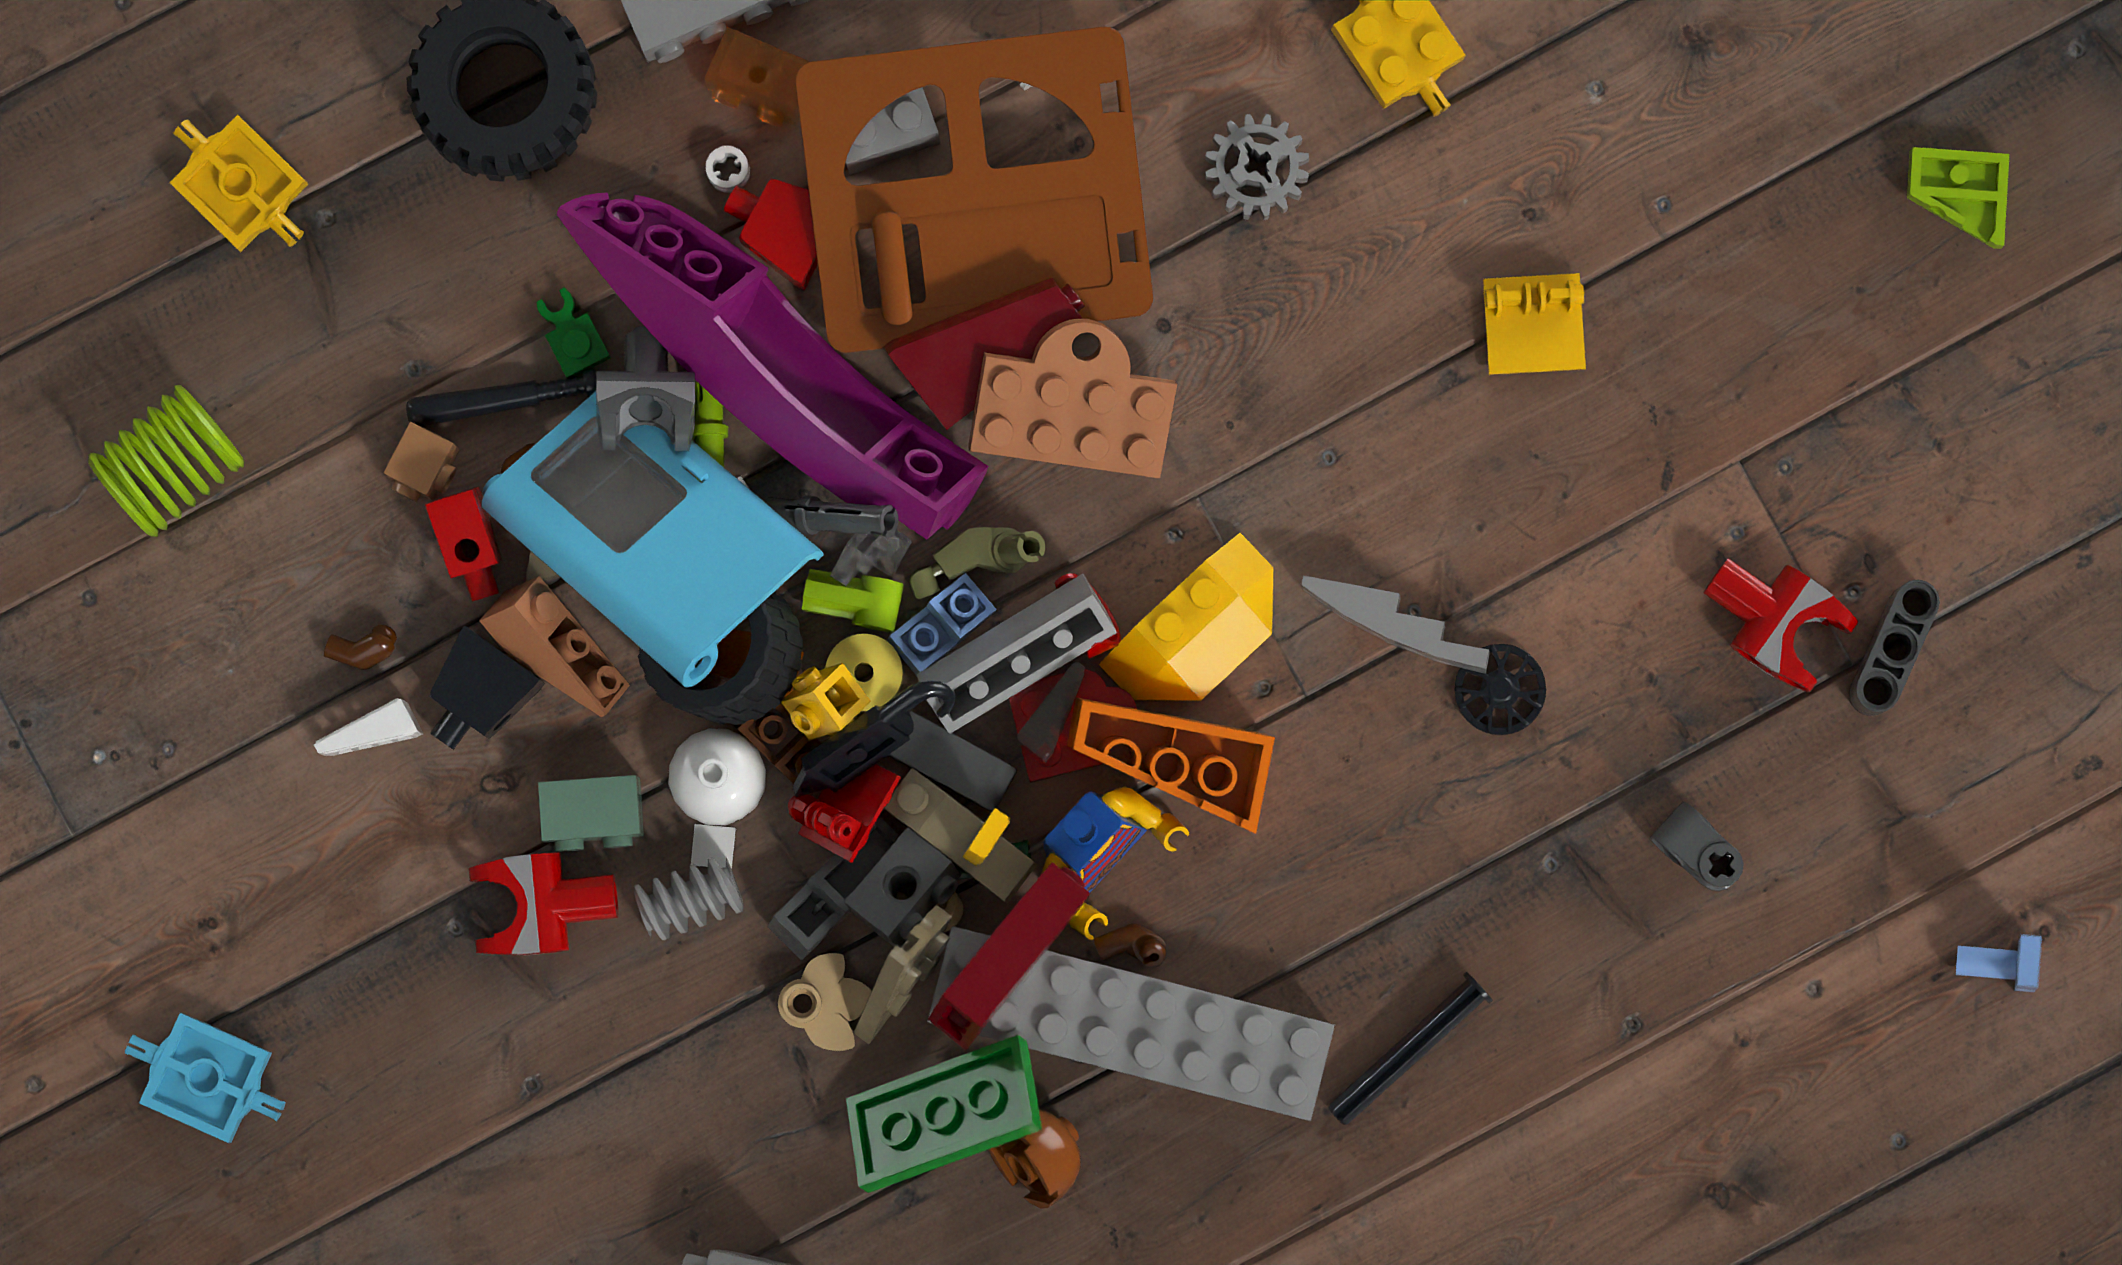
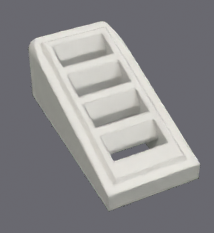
(380, 727)

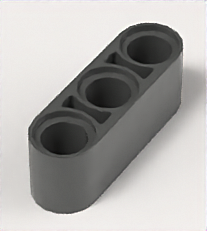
(1911, 631)
(955, 764)

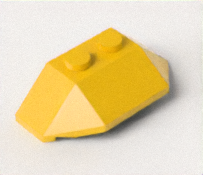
(1198, 629)

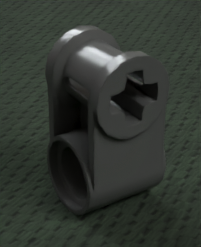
(1691, 840)

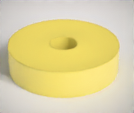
(878, 654)

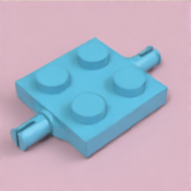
(205, 1077)

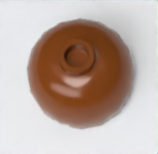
(1042, 1160)

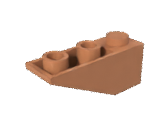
(551, 643)

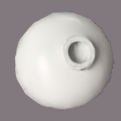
(717, 776)

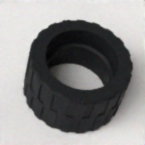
(758, 684)

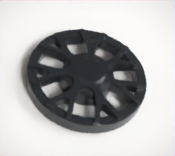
(1501, 690)

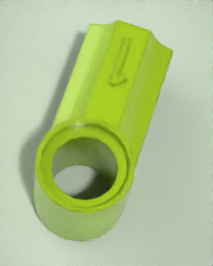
(866, 601)

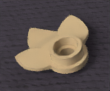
(833, 999)

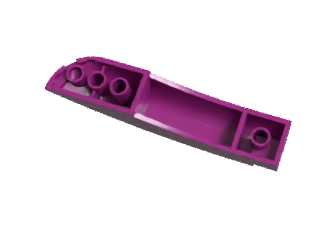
(767, 362)

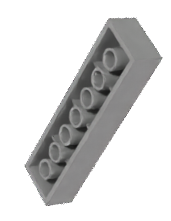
(1157, 1030)

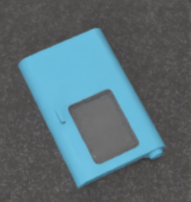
(647, 539)

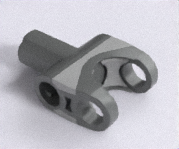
(645, 394)

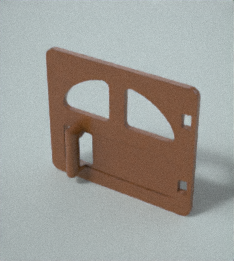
(978, 224)

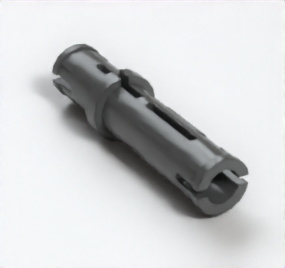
(813, 515)

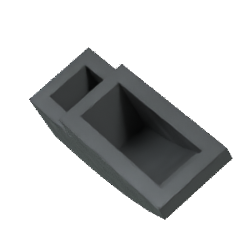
(821, 902)

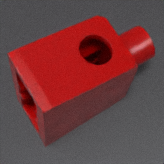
(778, 228)
(463, 518)

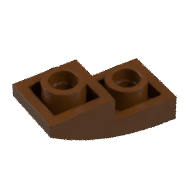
(779, 740)

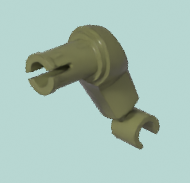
(982, 547)

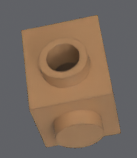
(421, 464)

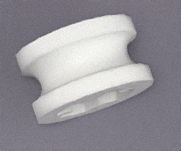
(720, 156)

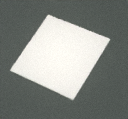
(712, 842)

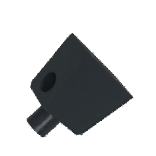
(479, 689)

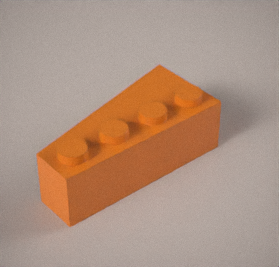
(1191, 759)

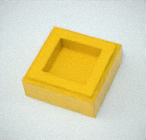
(986, 837)

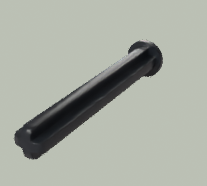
(1409, 1050)

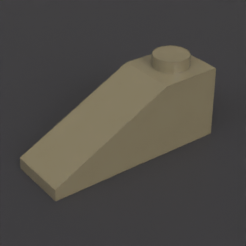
(951, 831)

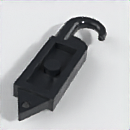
(867, 739)

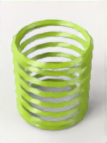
(122, 486)

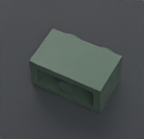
(591, 810)

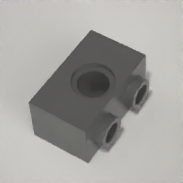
(905, 862)

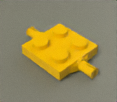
(1399, 49)
(238, 183)

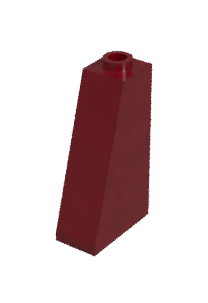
(947, 356)
(1009, 954)

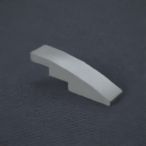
(1378, 614)

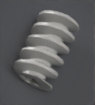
(688, 899)

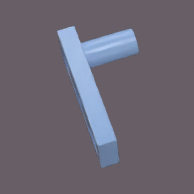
(2015, 965)

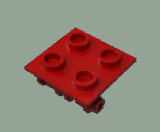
(845, 817)

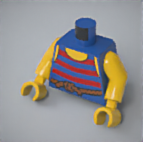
(1099, 835)

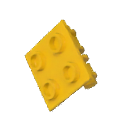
(1534, 323)

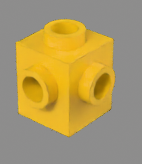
(824, 701)

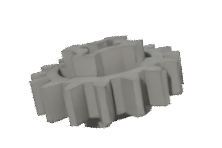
(1274, 154)

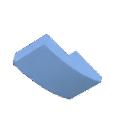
(941, 624)

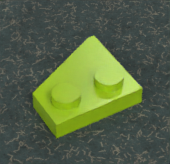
(1962, 189)

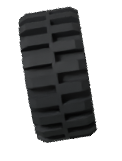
(512, 148)

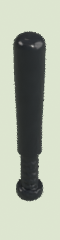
(488, 400)

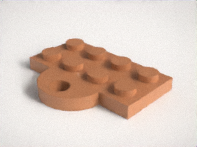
(1073, 406)

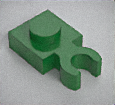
(575, 340)

